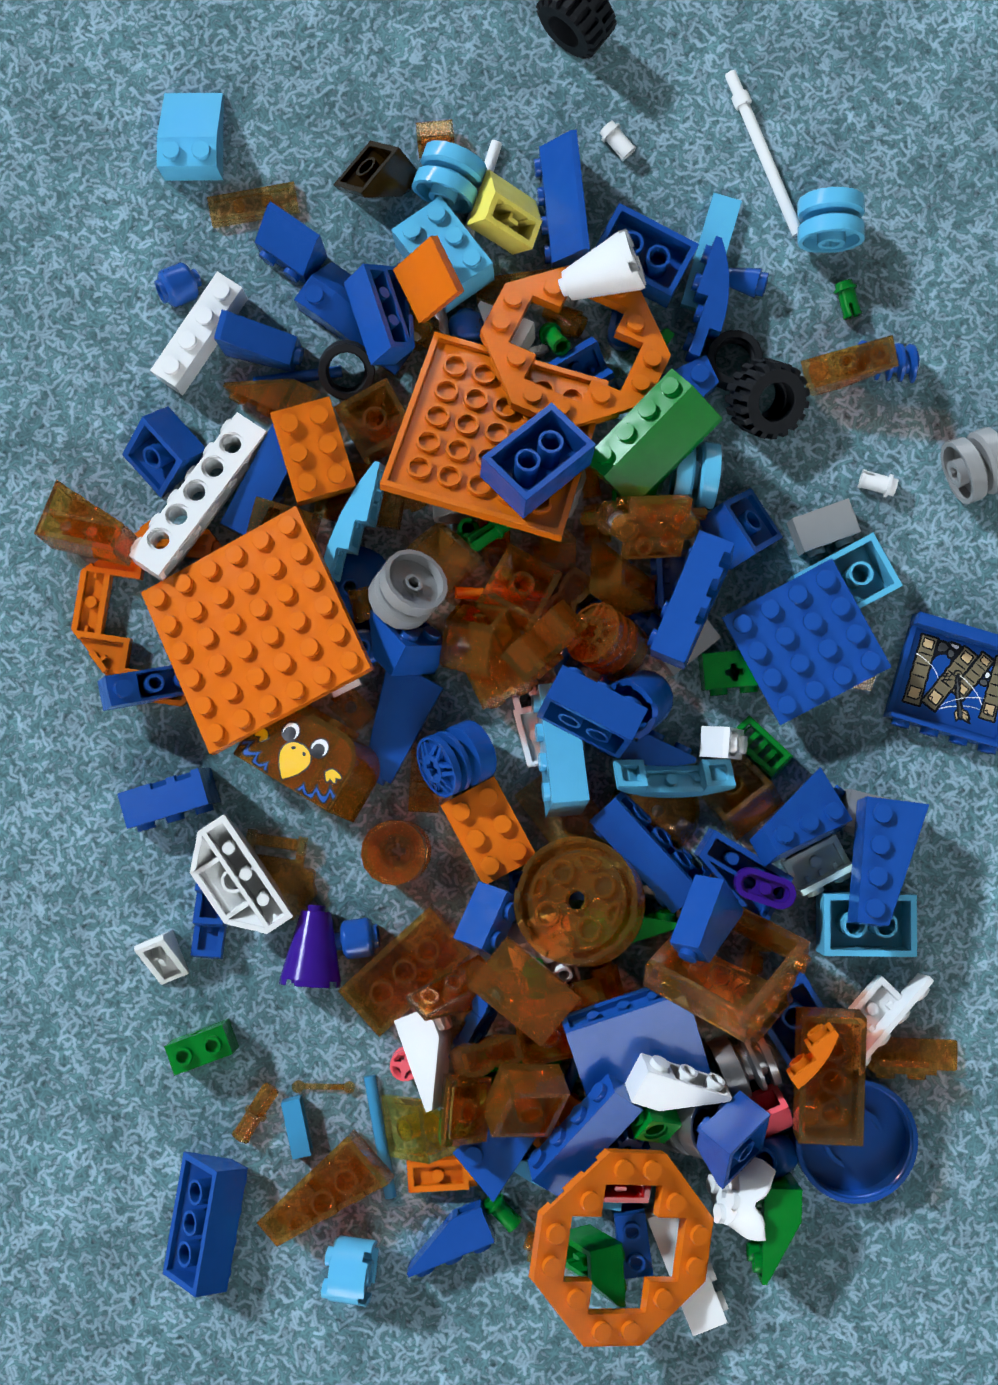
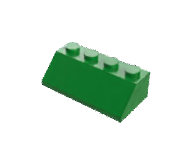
(654, 437)

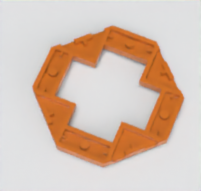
(600, 400)
(92, 605)
(660, 1294)

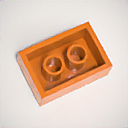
(313, 451)
(488, 830)

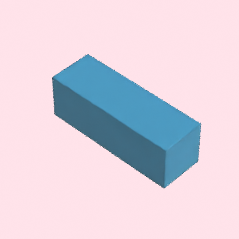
(297, 1127)

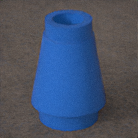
(748, 281)

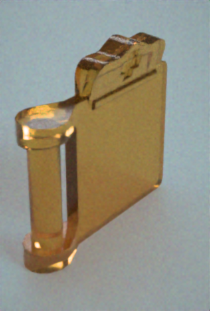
(290, 875)

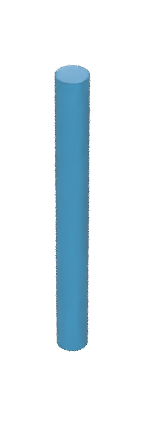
(379, 1130)

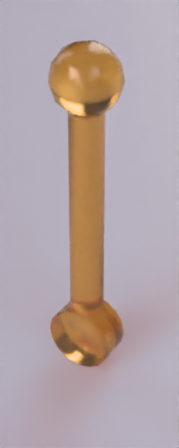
(299, 1085)

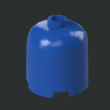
(652, 692)

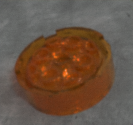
(610, 909)

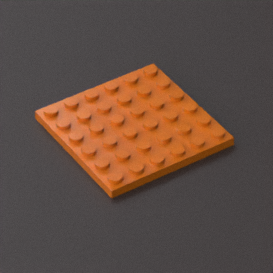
(457, 419)
(256, 631)

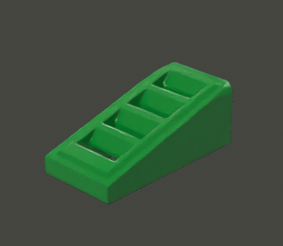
(777, 748)

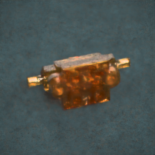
(648, 524)

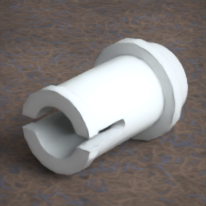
(617, 140)
(878, 483)

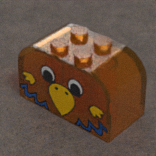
(315, 760)

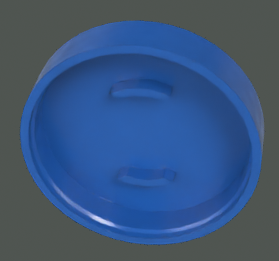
(869, 1170)

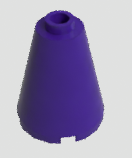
(312, 951)

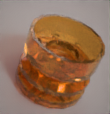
(611, 642)
(378, 854)

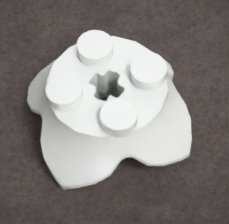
(737, 1201)

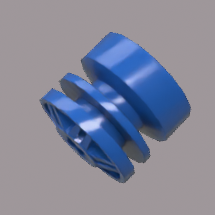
(456, 758)

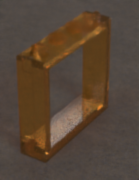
(717, 1010)

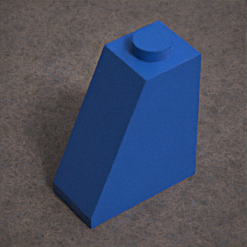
(257, 342)
(705, 919)

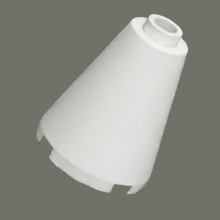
(604, 270)

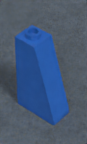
(399, 719)

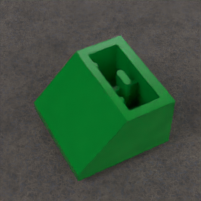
(600, 1259)

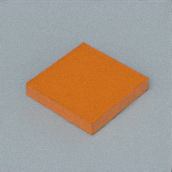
(428, 279)

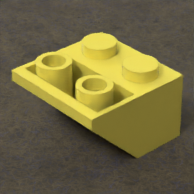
(505, 215)

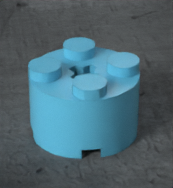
(351, 1270)

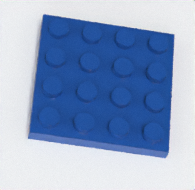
(806, 642)

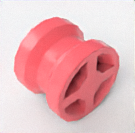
(400, 1069)

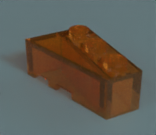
(82, 528)

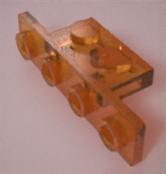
(914, 1057)

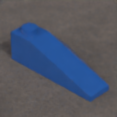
(327, 303)

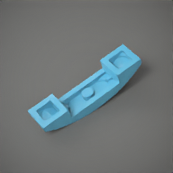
(674, 781)

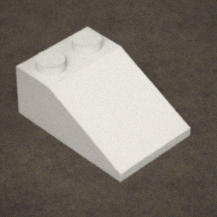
(427, 1052)

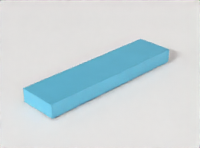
(718, 222)

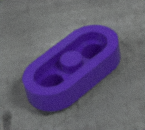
(763, 888)

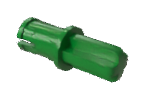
(486, 535)

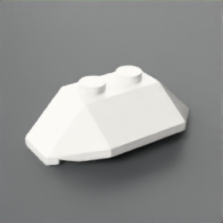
(236, 879)

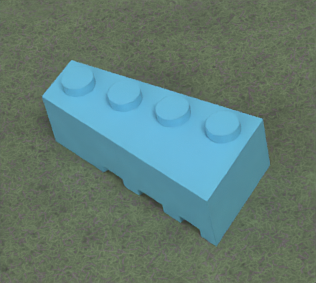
(561, 764)

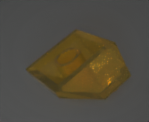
(412, 1130)

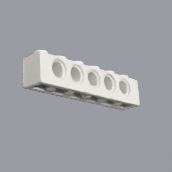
(200, 513)

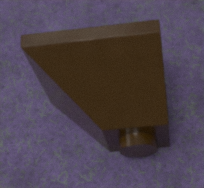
(378, 172)

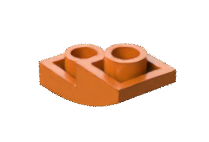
(820, 1043)

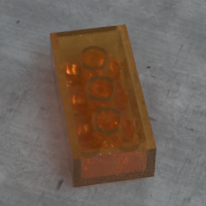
(402, 966)
(833, 1100)

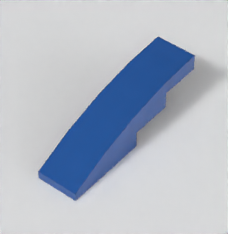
(208, 929)

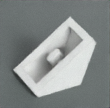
(163, 957)

